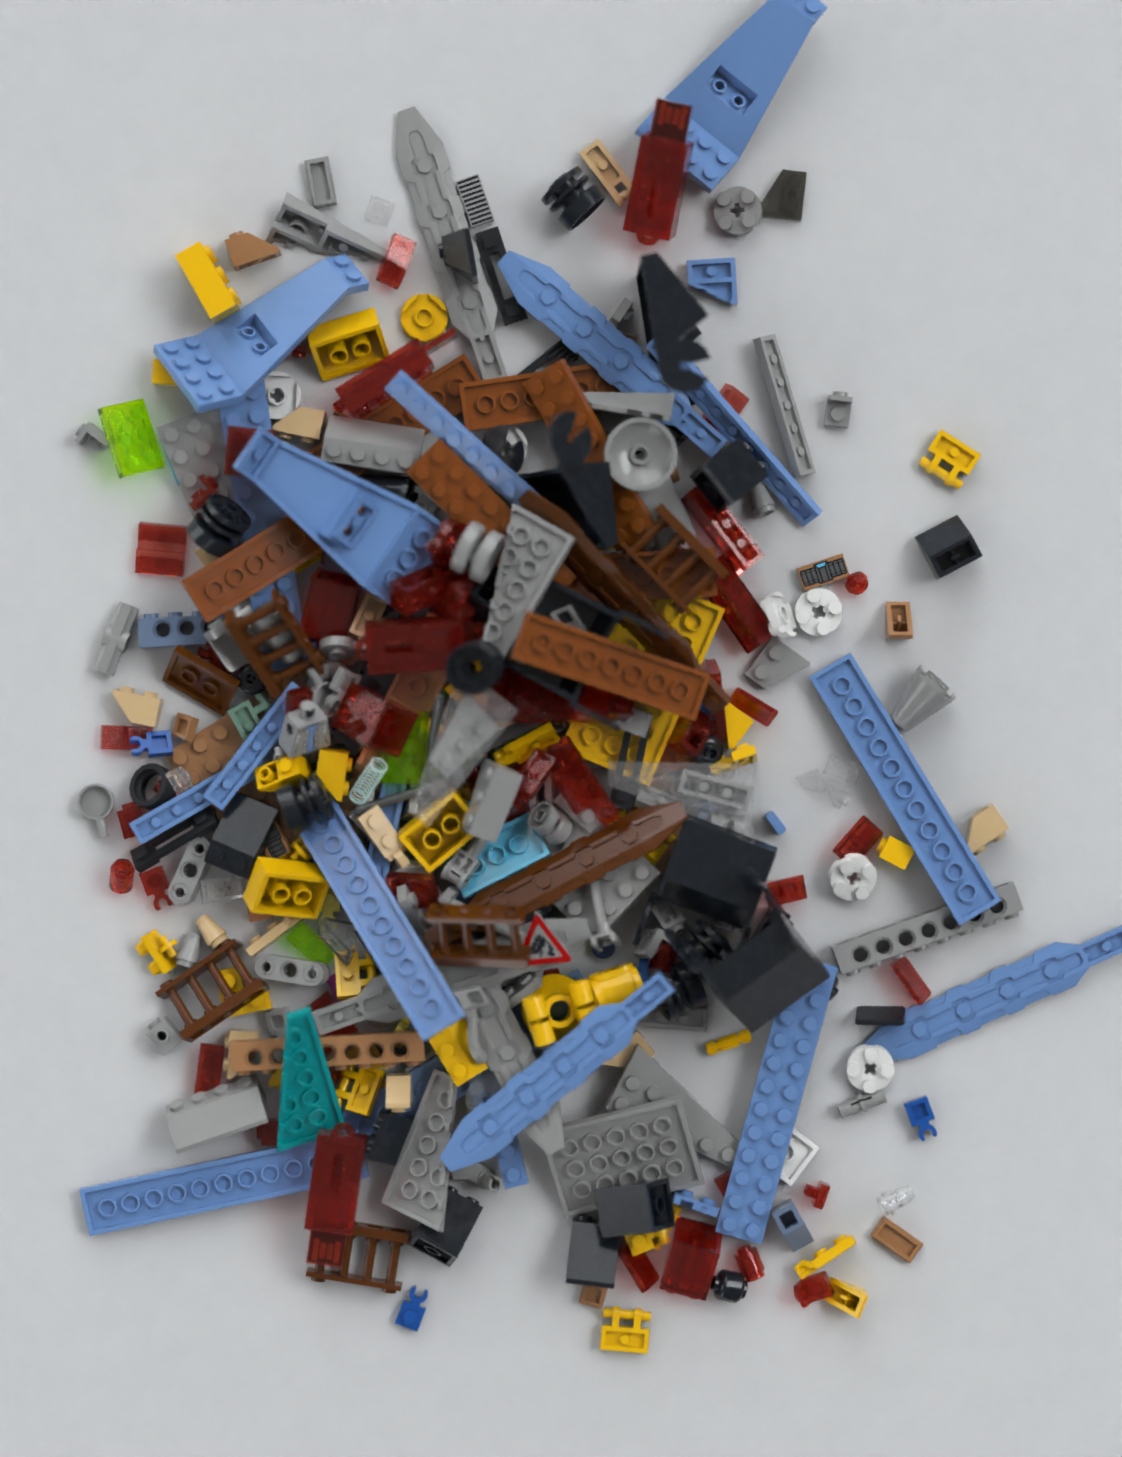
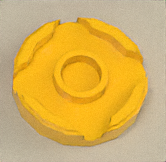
(424, 317)

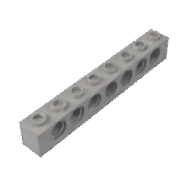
(844, 950)

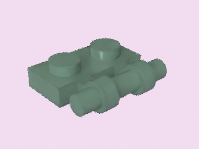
(245, 716)

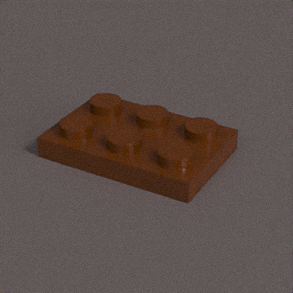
(201, 680)

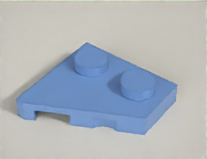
(714, 278)
(704, 1206)

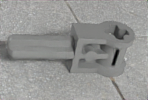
(464, 864)

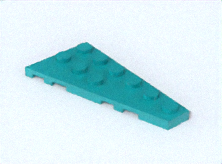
(307, 1088)

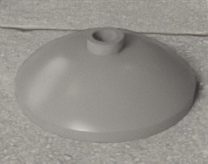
(658, 450)

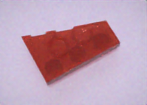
(718, 725)

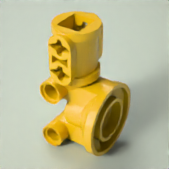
(581, 996)

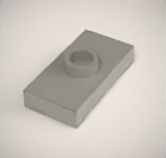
(637, 724)

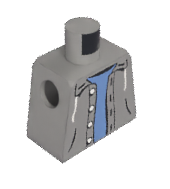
(304, 730)

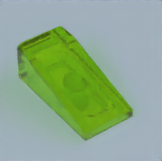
(309, 943)

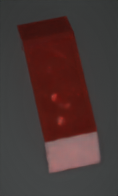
(543, 705)

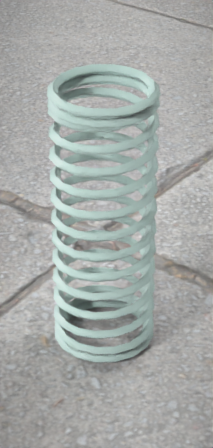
(375, 770)

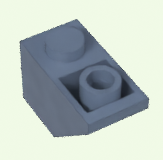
(792, 1225)

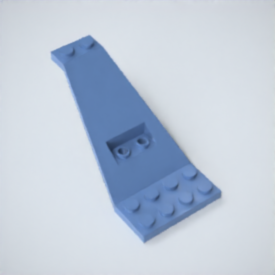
(748, 71)
(244, 348)
(325, 500)

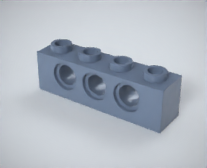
(150, 637)

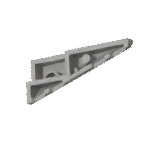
(307, 227)
(647, 405)

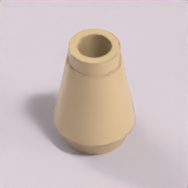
(211, 931)

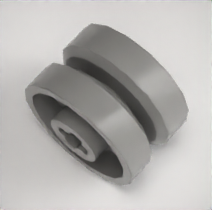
(477, 552)

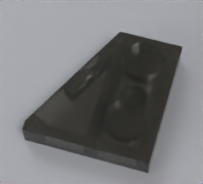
(785, 196)

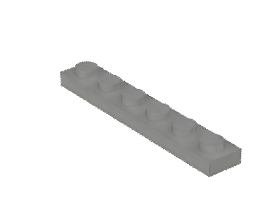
(784, 406)

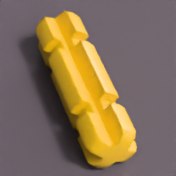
(728, 1042)

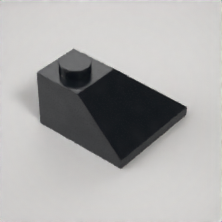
(459, 253)

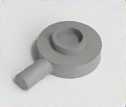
(338, 647)
(320, 692)
(96, 803)

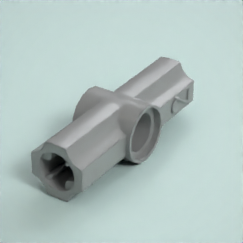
(116, 638)

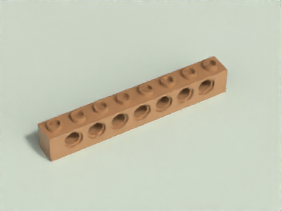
(416, 1051)

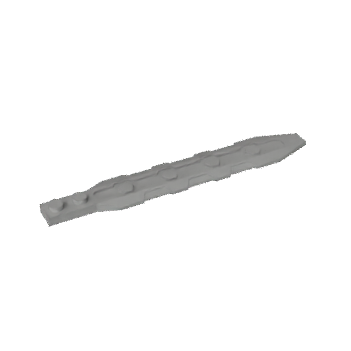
(439, 214)
(381, 1004)
(510, 1053)

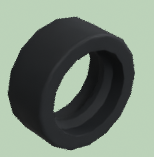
(140, 780)

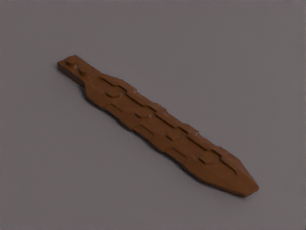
(604, 580)
(577, 865)

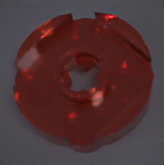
(445, 541)

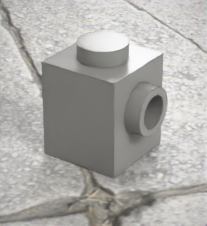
(164, 1035)

